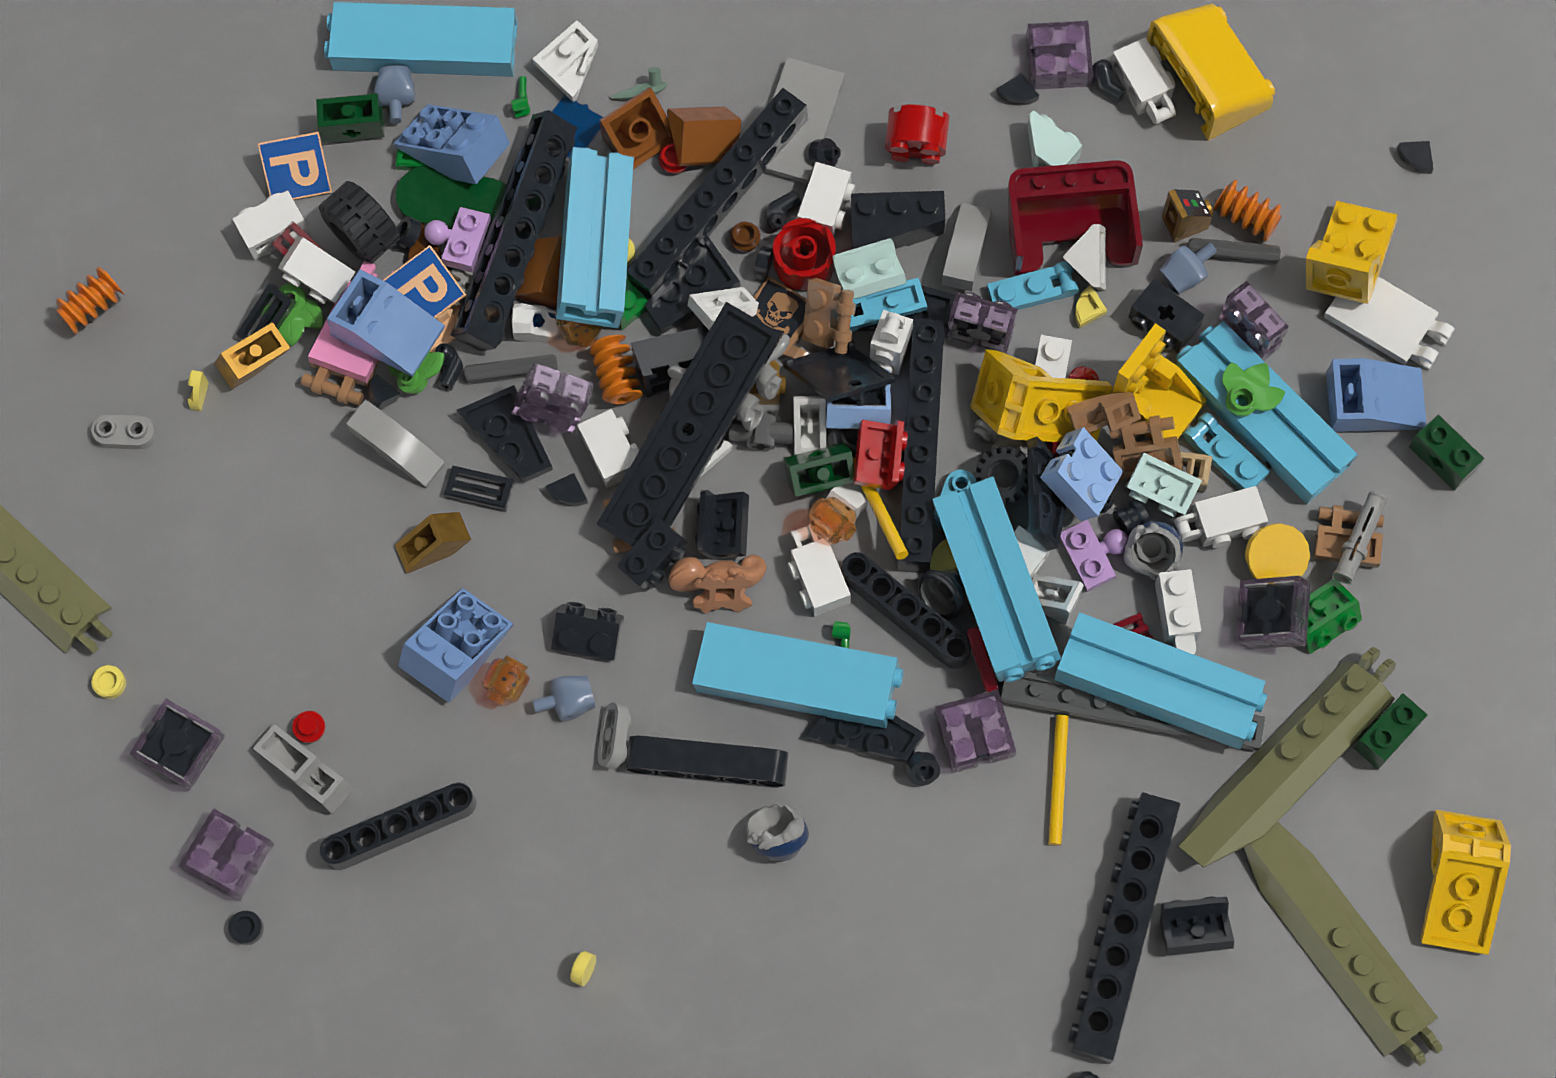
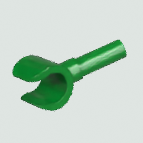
(521, 105)
(842, 631)

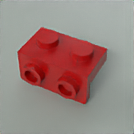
(879, 454)

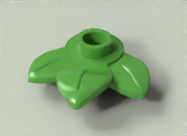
(303, 314)
(429, 367)
(1252, 387)

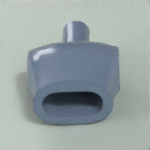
(395, 89)
(1185, 268)
(569, 696)

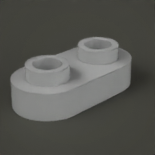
(122, 431)
(613, 735)

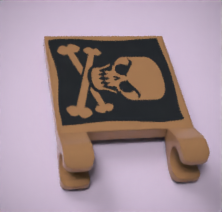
(782, 311)

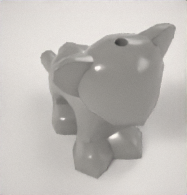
(766, 385)

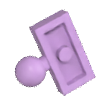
(463, 240)
(1089, 555)

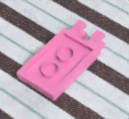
(340, 356)

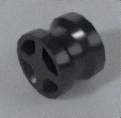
(1131, 516)

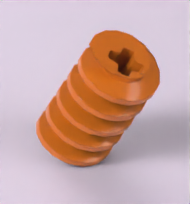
(1248, 210)
(88, 299)
(613, 371)

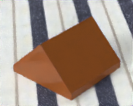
(637, 128)
(703, 133)
(542, 273)

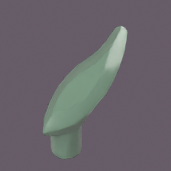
(654, 82)

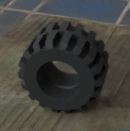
(359, 222)

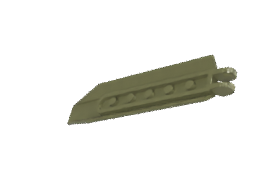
(47, 588)
(1291, 760)
(1341, 944)

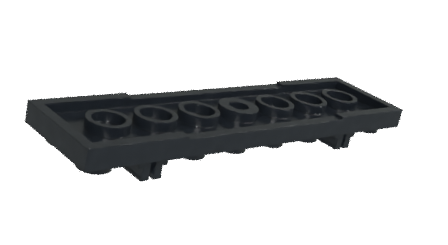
(709, 400)

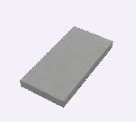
(820, 92)

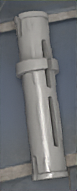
(1373, 506)

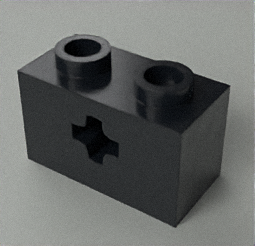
(1159, 302)

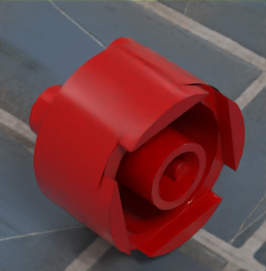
(917, 133)
(801, 237)

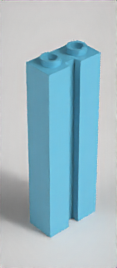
(422, 38)
(595, 238)
(1289, 437)
(997, 581)
(797, 675)
(1161, 681)

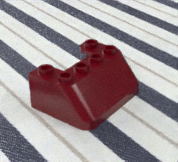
(1064, 202)

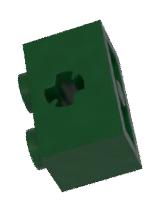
(350, 118)
(1446, 452)
(819, 469)
(1390, 731)

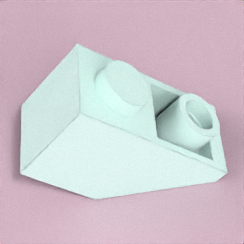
(1050, 144)

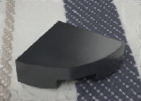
(1018, 91)
(1417, 155)
(381, 392)
(567, 491)

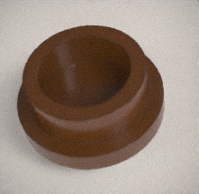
(745, 236)

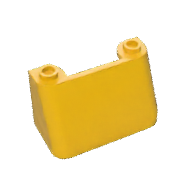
(1212, 67)

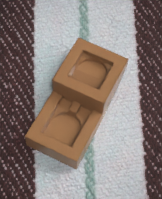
(1112, 410)

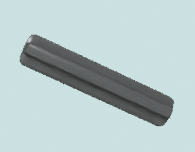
(1239, 250)
(507, 368)

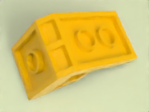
(1350, 253)
(1159, 385)
(1026, 401)
(1468, 883)

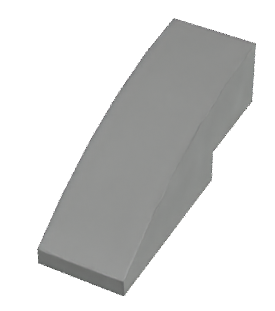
(966, 247)
(395, 443)
(303, 768)

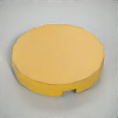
(1277, 552)

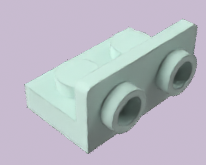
(869, 268)
(1163, 484)

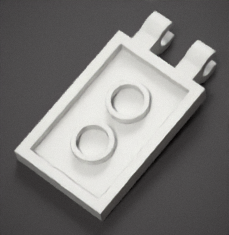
(1392, 324)

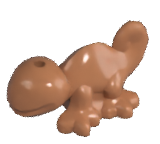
(722, 581)

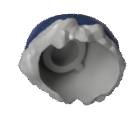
(1153, 549)
(777, 832)

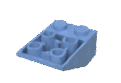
(454, 141)
(384, 323)
(1374, 396)
(453, 644)

